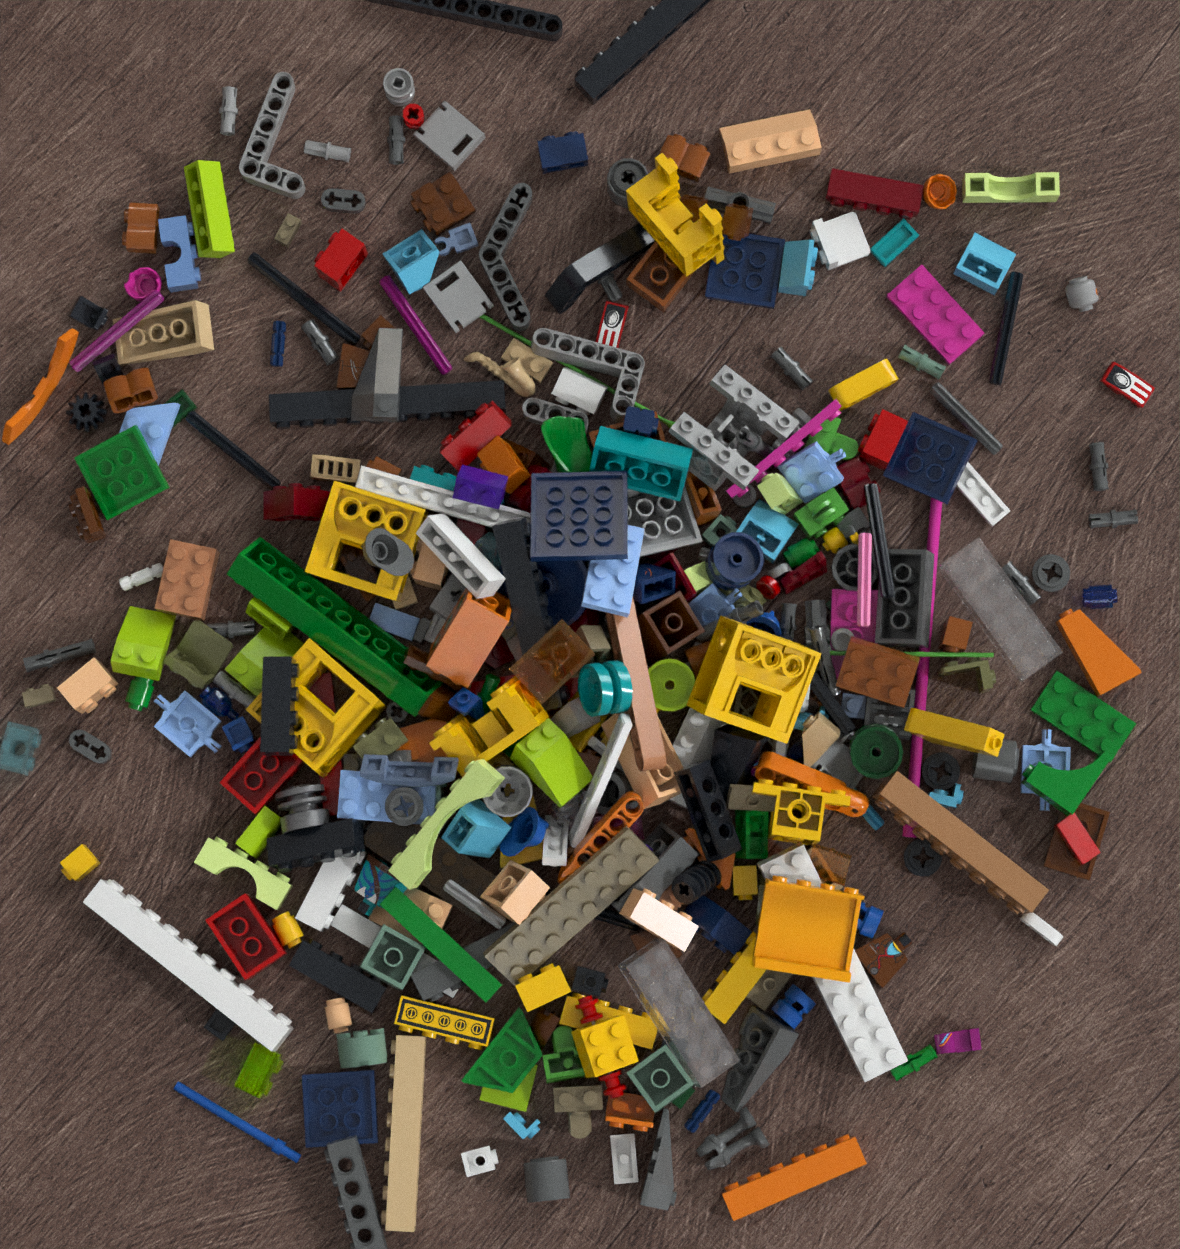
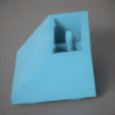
(984, 263)
(796, 267)
(768, 528)
(476, 830)

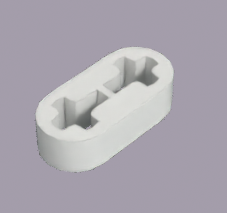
(1042, 928)

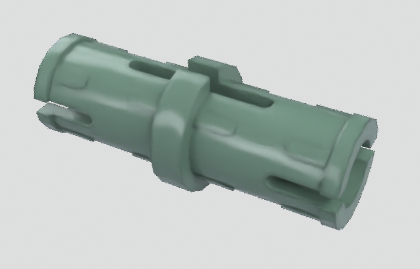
(921, 362)

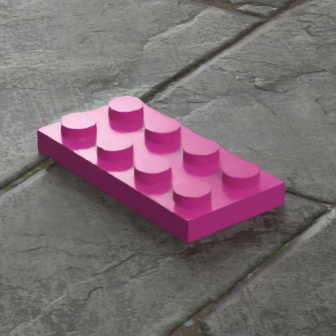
(935, 314)
(845, 616)

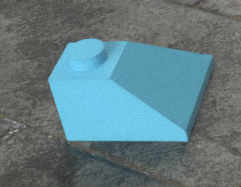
(413, 261)

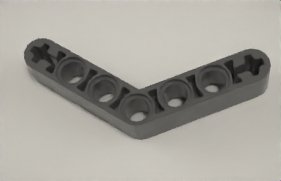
(499, 248)

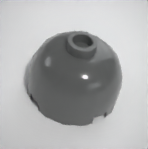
(845, 568)

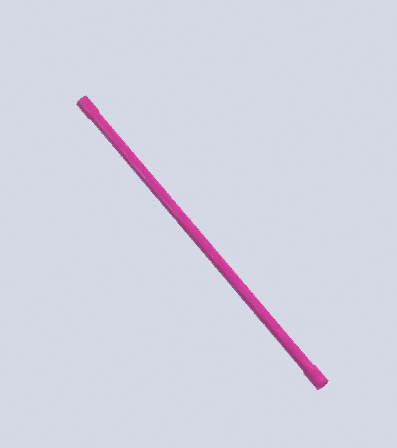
(923, 666)

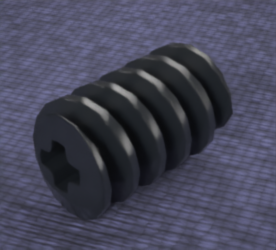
(696, 882)

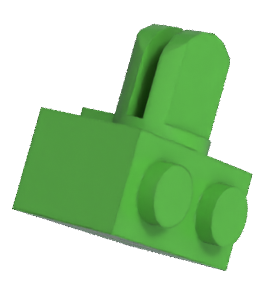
(832, 441)
(821, 513)
(565, 1061)

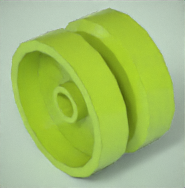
(683, 680)

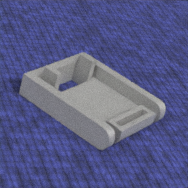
(445, 131)
(459, 300)
(837, 762)

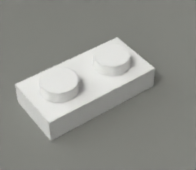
(624, 1158)

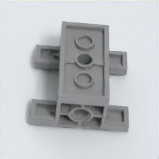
(745, 408)

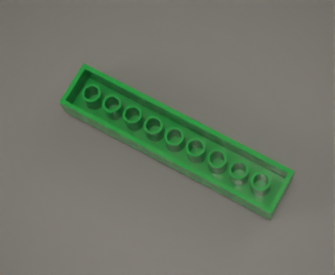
(331, 623)

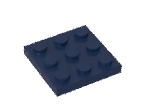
(748, 271)
(930, 458)
(339, 1107)

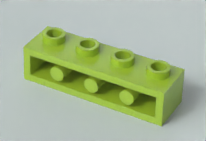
(211, 214)

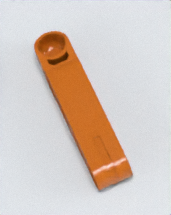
(782, 769)
(604, 829)

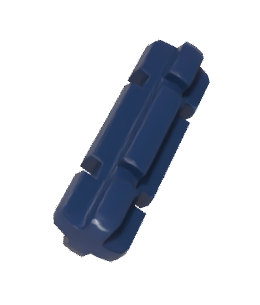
(278, 343)
(702, 1111)

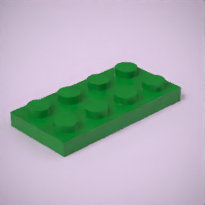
(1082, 716)

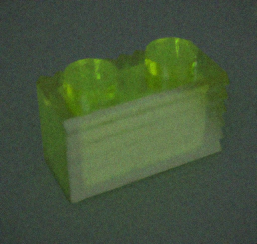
(259, 1070)

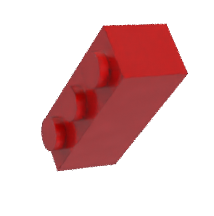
(474, 435)

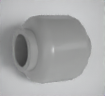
(1081, 293)

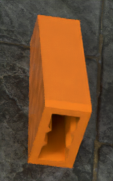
(1096, 654)

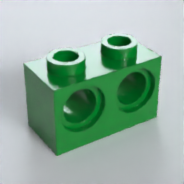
(752, 833)

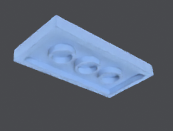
(612, 582)
(366, 798)

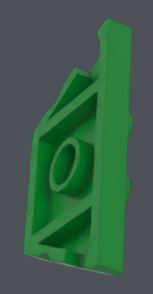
(507, 1057)

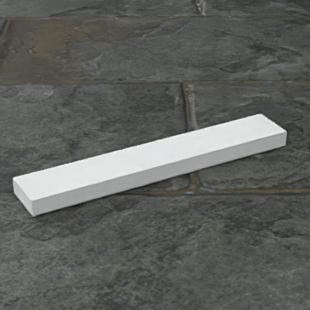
(600, 779)
(365, 931)

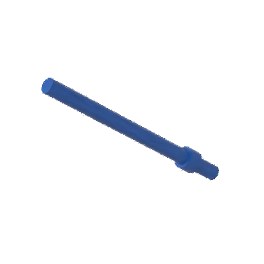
(278, 1146)

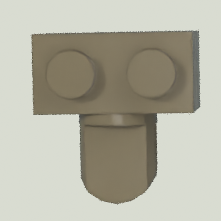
(596, 640)
(578, 1103)

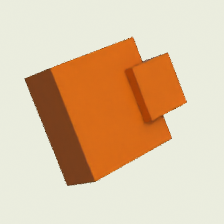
(419, 738)

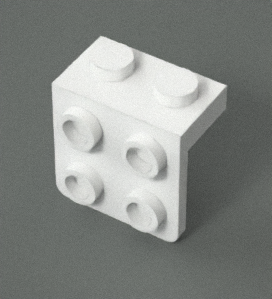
(839, 240)

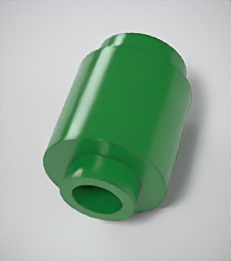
(800, 552)
(139, 693)

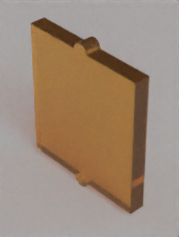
(830, 864)

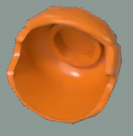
(939, 191)

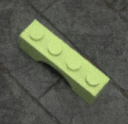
(994, 189)
(217, 858)

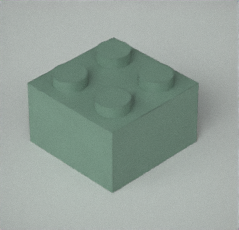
(392, 957)
(660, 1078)

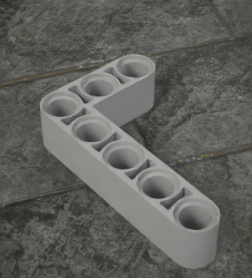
(268, 139)
(596, 363)
(546, 409)

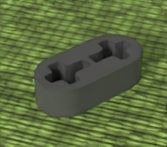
(343, 207)
(93, 741)

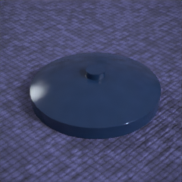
(564, 588)

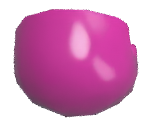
(142, 283)

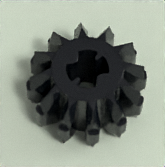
(85, 403)

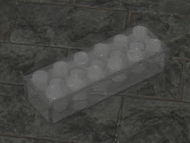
(1000, 609)
(678, 1012)

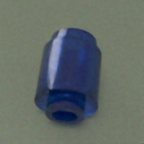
(1099, 596)

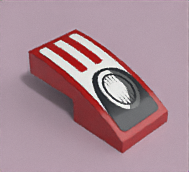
(612, 324)
(1128, 384)

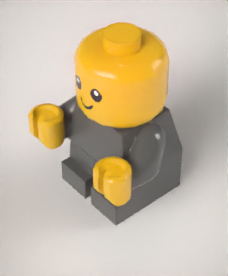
(846, 531)

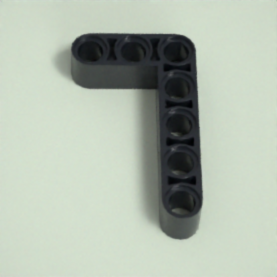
(596, 265)

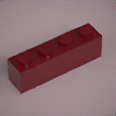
(874, 193)

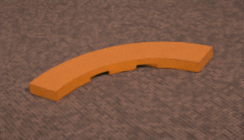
(57, 366)

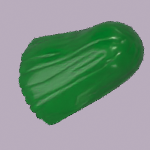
(567, 443)

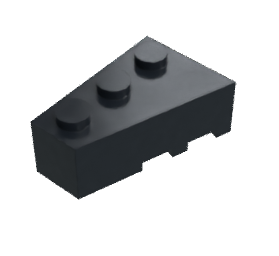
(734, 755)

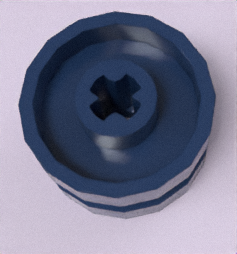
(734, 561)

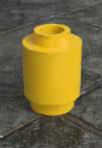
(287, 929)

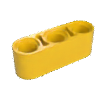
(864, 384)

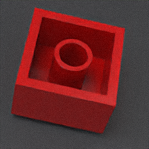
(340, 259)
(885, 434)

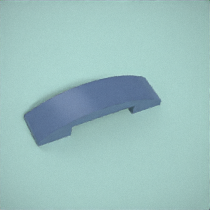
(409, 774)

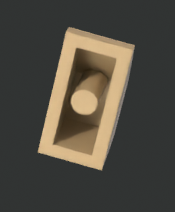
(817, 737)

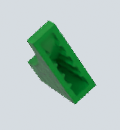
(1064, 787)

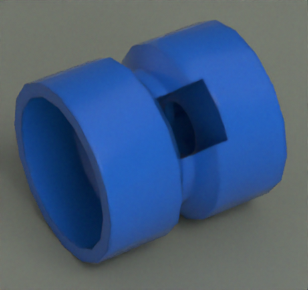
(870, 920)
(791, 1015)

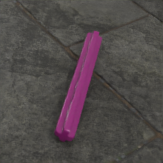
(415, 325)
(116, 331)

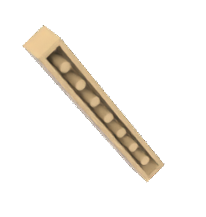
(405, 1133)

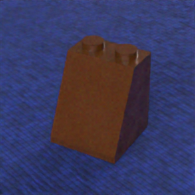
(667, 627)

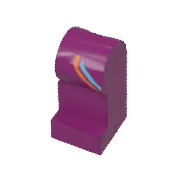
(958, 1041)

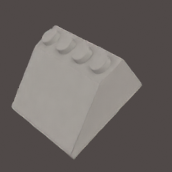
(665, 521)

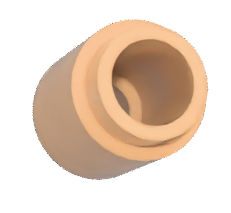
(338, 1015)

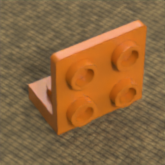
(630, 1110)

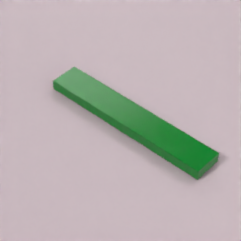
(440, 944)

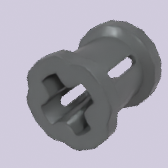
(396, 719)

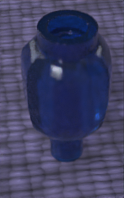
(218, 703)

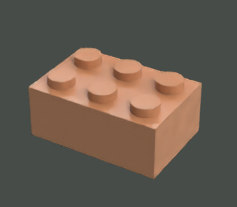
(187, 580)

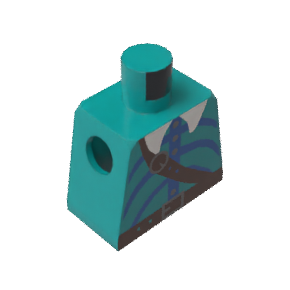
(375, 884)

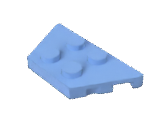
(154, 424)

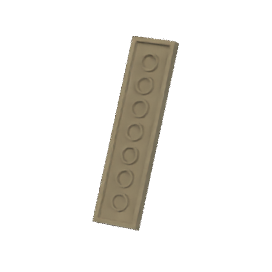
(571, 906)

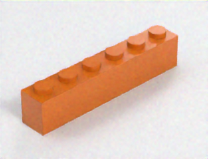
(794, 1177)

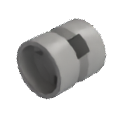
(399, 87)

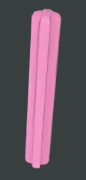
(864, 579)

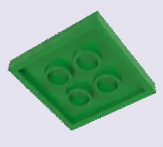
(121, 472)

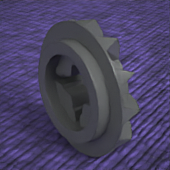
(1061, 569)
(399, 816)

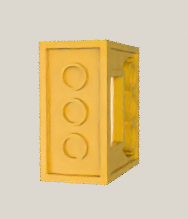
(340, 529)
(731, 663)
(318, 722)

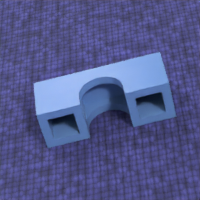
(183, 273)

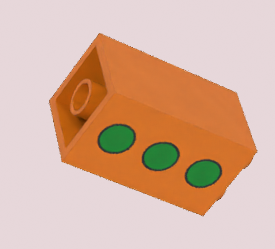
(468, 636)

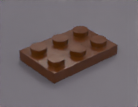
(1059, 855)

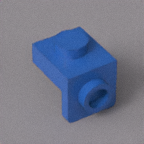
(467, 704)
(239, 735)

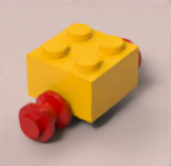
(603, 1046)

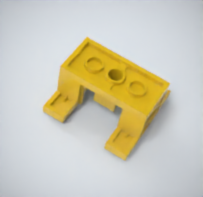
(662, 214)
(517, 706)
(808, 802)

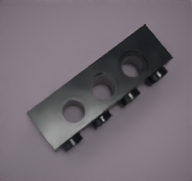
(708, 810)

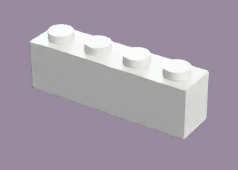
(460, 556)
(328, 890)

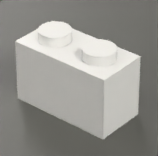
(579, 391)

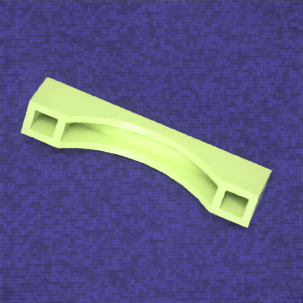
(416, 859)

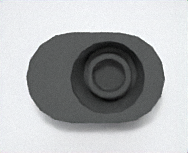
(387, 552)

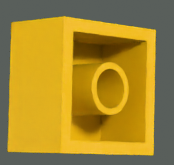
(542, 988)

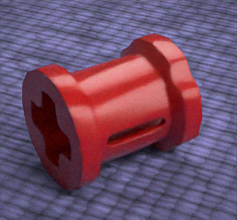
(413, 109)

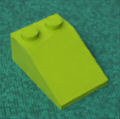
(143, 643)
(248, 663)
(552, 762)

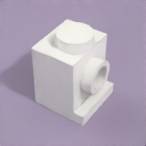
(469, 1160)

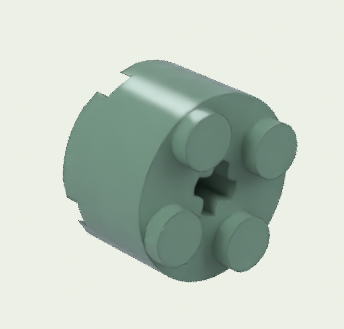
(361, 1048)

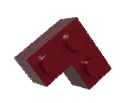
(294, 503)

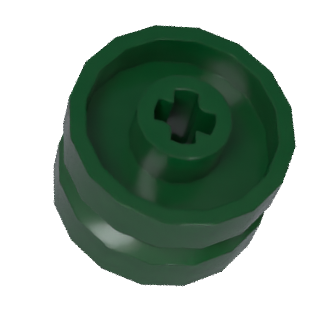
(870, 737)

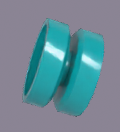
(605, 688)

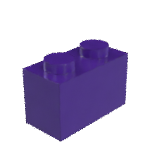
(480, 487)

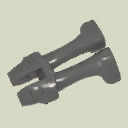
(719, 1142)

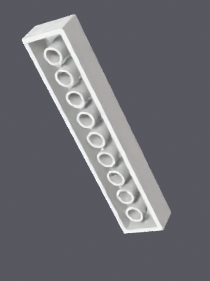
(188, 965)
(852, 1004)

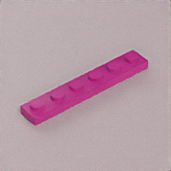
(792, 443)

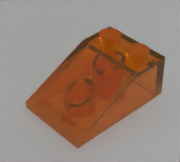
(552, 661)

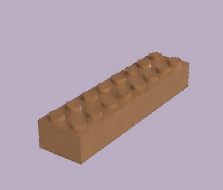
(959, 843)

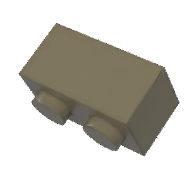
(288, 230)
(40, 696)

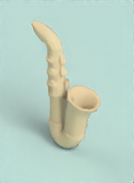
(511, 373)

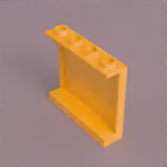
(807, 929)

